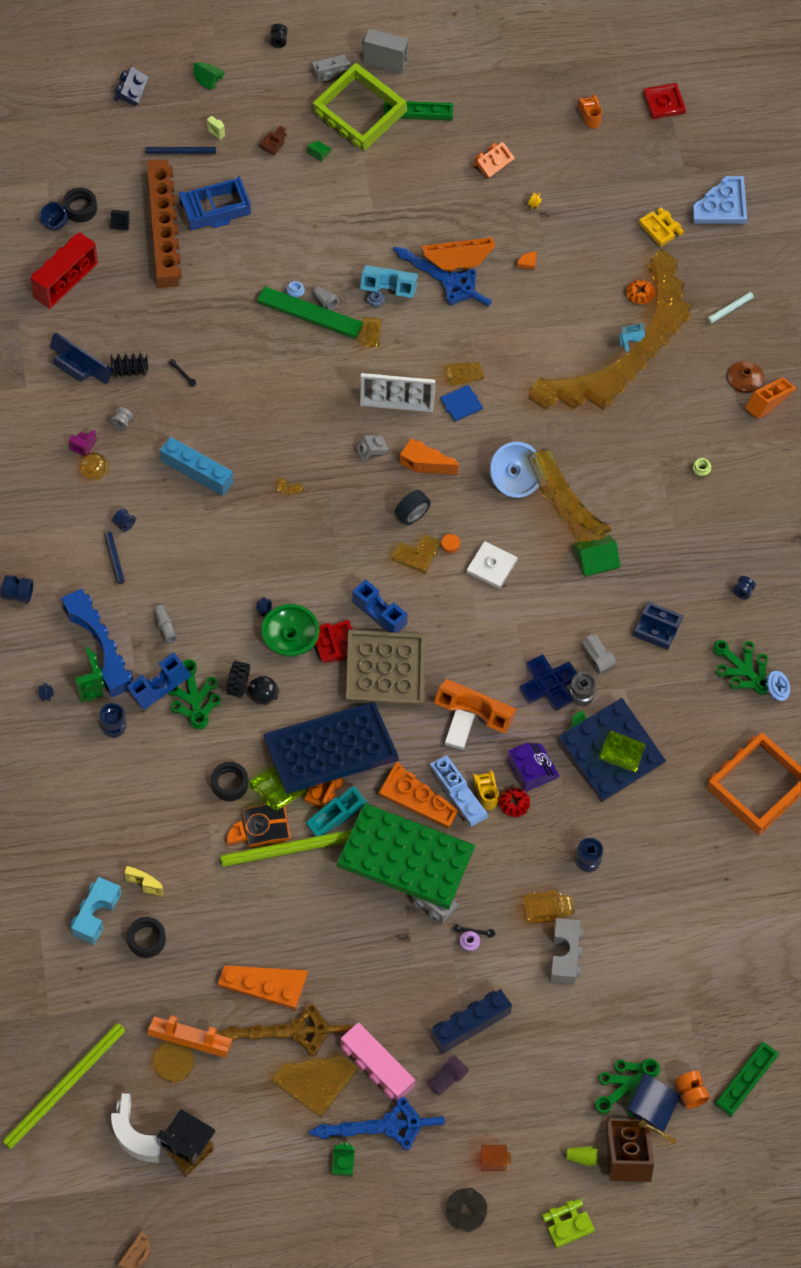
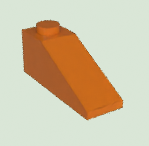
(769, 397)

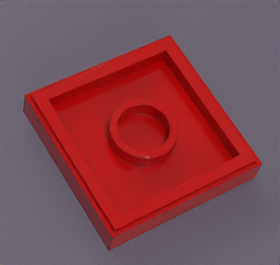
(664, 101)

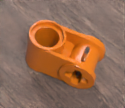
(590, 111)

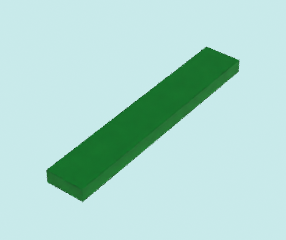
(310, 312)

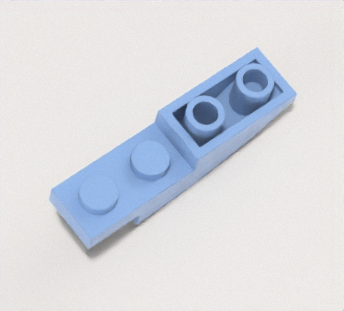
(457, 791)

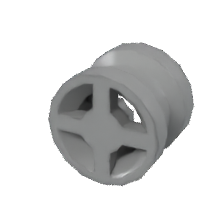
(121, 418)

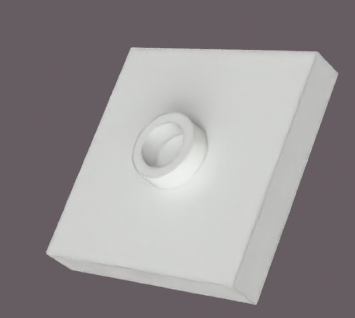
(492, 565)

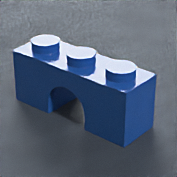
(368, 599)
(150, 690)

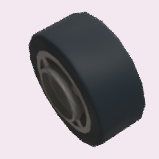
(412, 507)

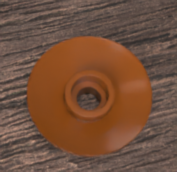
(745, 382)

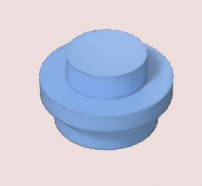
(295, 289)

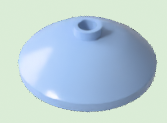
(523, 480)

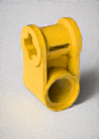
(486, 786)

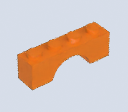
(458, 697)

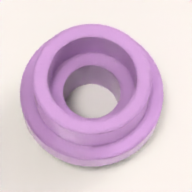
(469, 946)

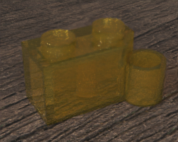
(546, 906)

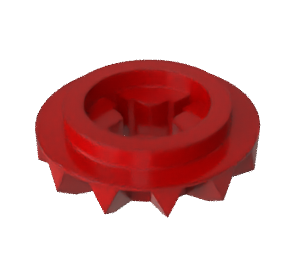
(511, 809)

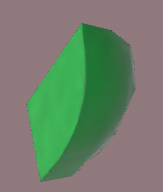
(207, 74)

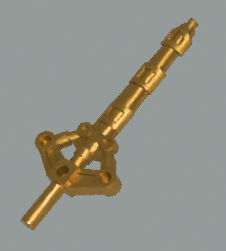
(296, 1030)

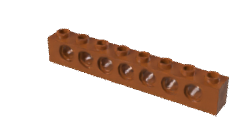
(163, 224)

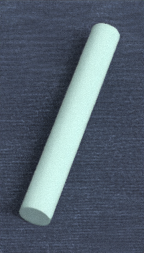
(730, 307)

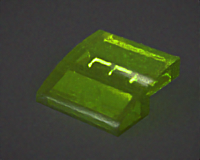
(271, 788)

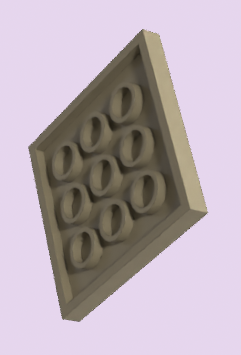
(385, 668)

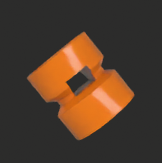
(693, 1092)

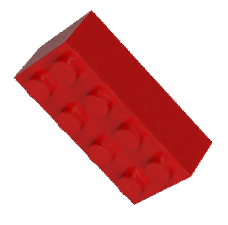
(64, 270)

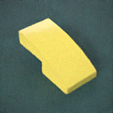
(149, 884)

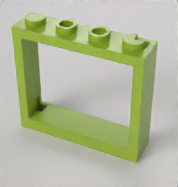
(346, 131)

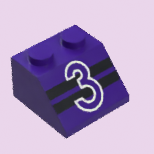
(531, 765)

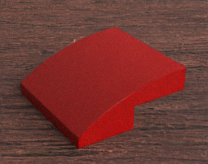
(333, 641)

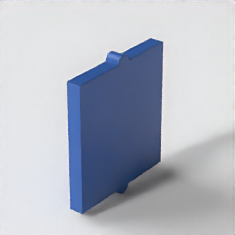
(461, 403)

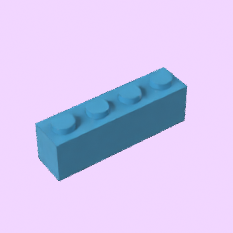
(196, 466)

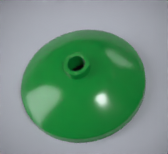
(286, 621)

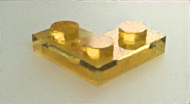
(419, 558)

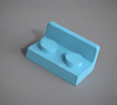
(634, 333)

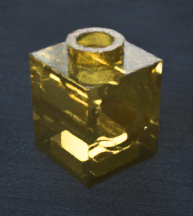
(371, 325)

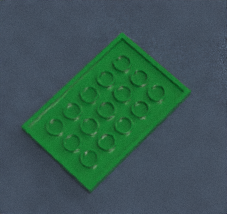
(406, 856)

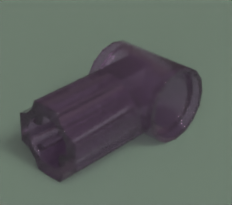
(451, 1072)

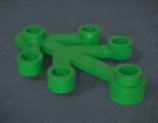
(743, 668)
(195, 698)
(629, 1083)

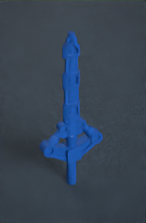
(449, 281)
(389, 1125)

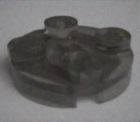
(465, 1222)

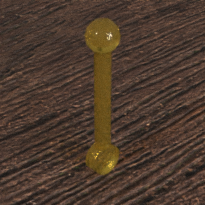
(642, 1123)

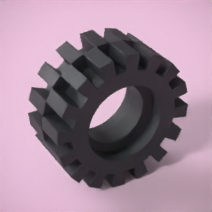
(237, 679)

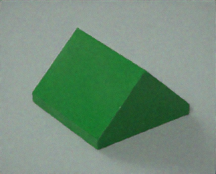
(597, 555)

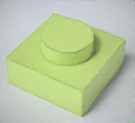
(215, 127)

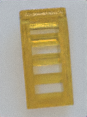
(458, 379)

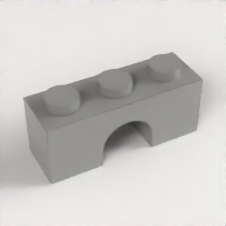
(565, 968)

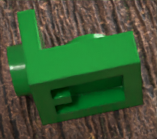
(343, 1159)

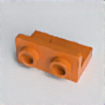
(493, 160)
(323, 793)

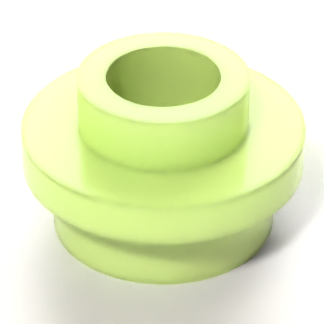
(701, 462)

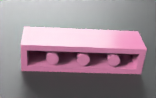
(377, 1062)

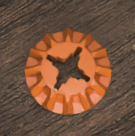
(640, 298)

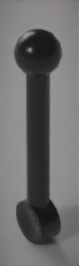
(192, 382)
(490, 933)

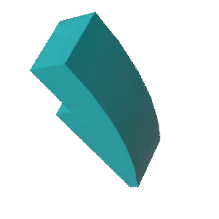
(337, 811)

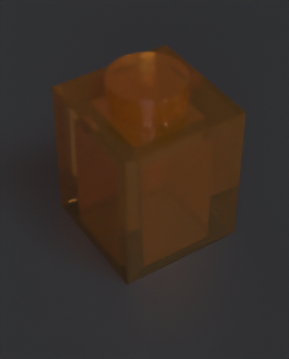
(494, 1157)

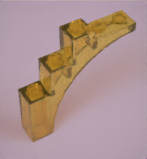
(568, 506)

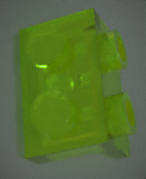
(622, 751)

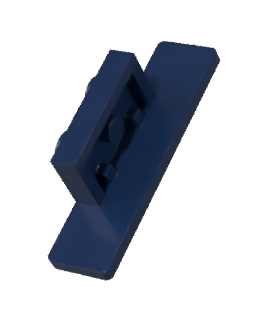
(77, 361)

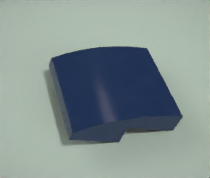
(658, 625)
(653, 1102)

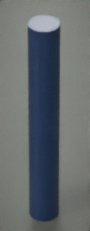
(114, 557)

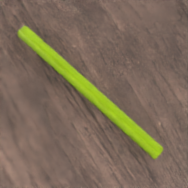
(285, 848)
(63, 1086)

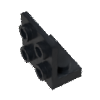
(186, 1137)

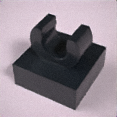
(120, 219)

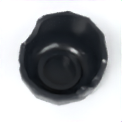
(263, 690)

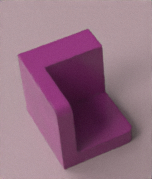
(83, 442)

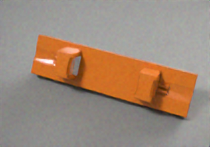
(190, 1037)

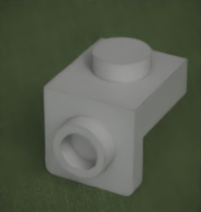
(371, 446)

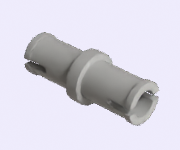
(165, 624)

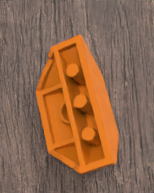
(459, 253)

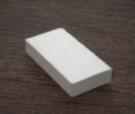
(459, 729)

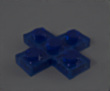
(548, 682)

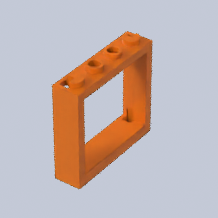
(735, 806)

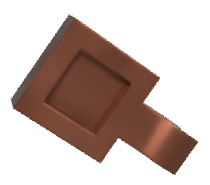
(275, 141)

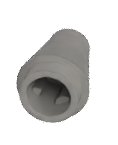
(326, 298)

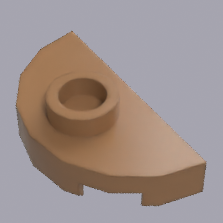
(137, 1253)

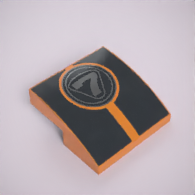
(266, 825)

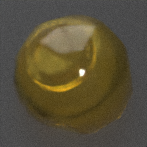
(93, 466)

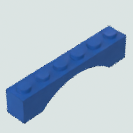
(80, 612)

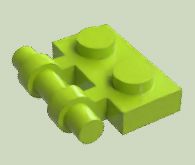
(571, 1229)

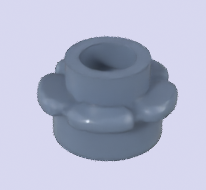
(376, 302)

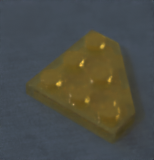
(316, 1081)

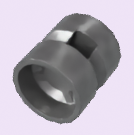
(583, 689)

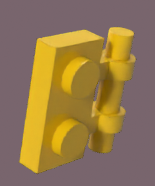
(657, 229)

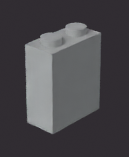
(385, 50)

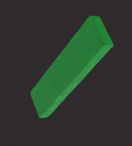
(425, 110)
(746, 1079)

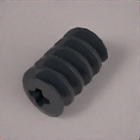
(129, 365)

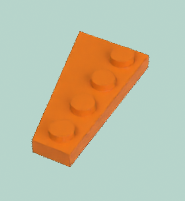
(410, 793)
(268, 984)

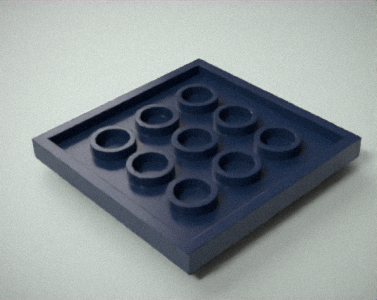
(586, 742)

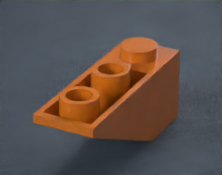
(423, 459)

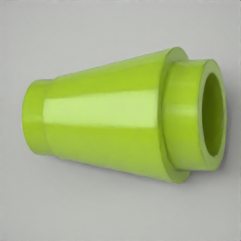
(583, 1155)

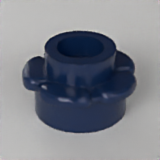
(264, 606)
(46, 692)

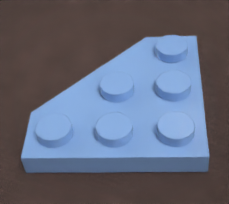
(723, 203)

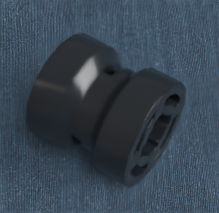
(278, 35)

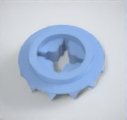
(782, 682)

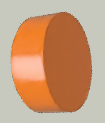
(450, 543)

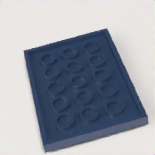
(330, 747)

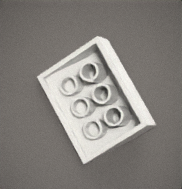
(397, 392)

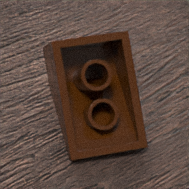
(628, 1151)

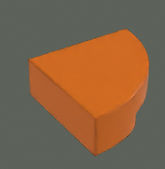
(527, 261)
(236, 834)

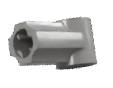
(600, 657)

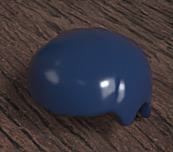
(53, 216)

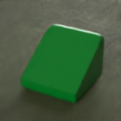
(318, 150)

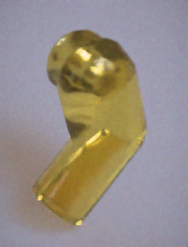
(287, 488)

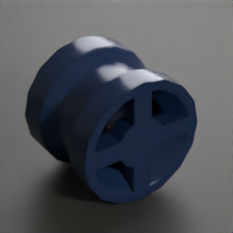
(124, 520)
(744, 587)

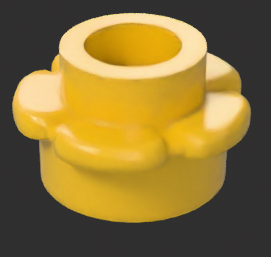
(534, 200)

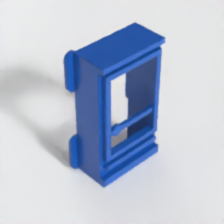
(215, 217)

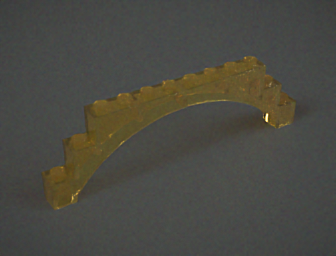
(604, 385)

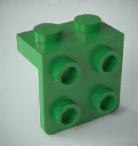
(90, 685)

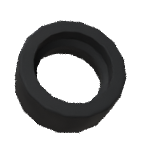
(76, 194)
(228, 767)
(148, 951)

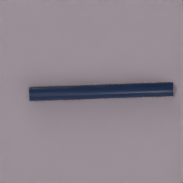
(180, 150)

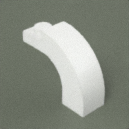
(135, 1144)

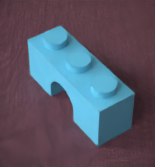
(378, 278)
(102, 895)

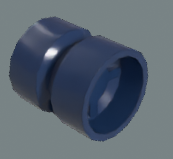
(18, 589)
(112, 720)
(589, 854)

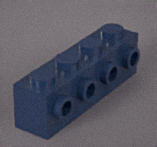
(471, 1021)

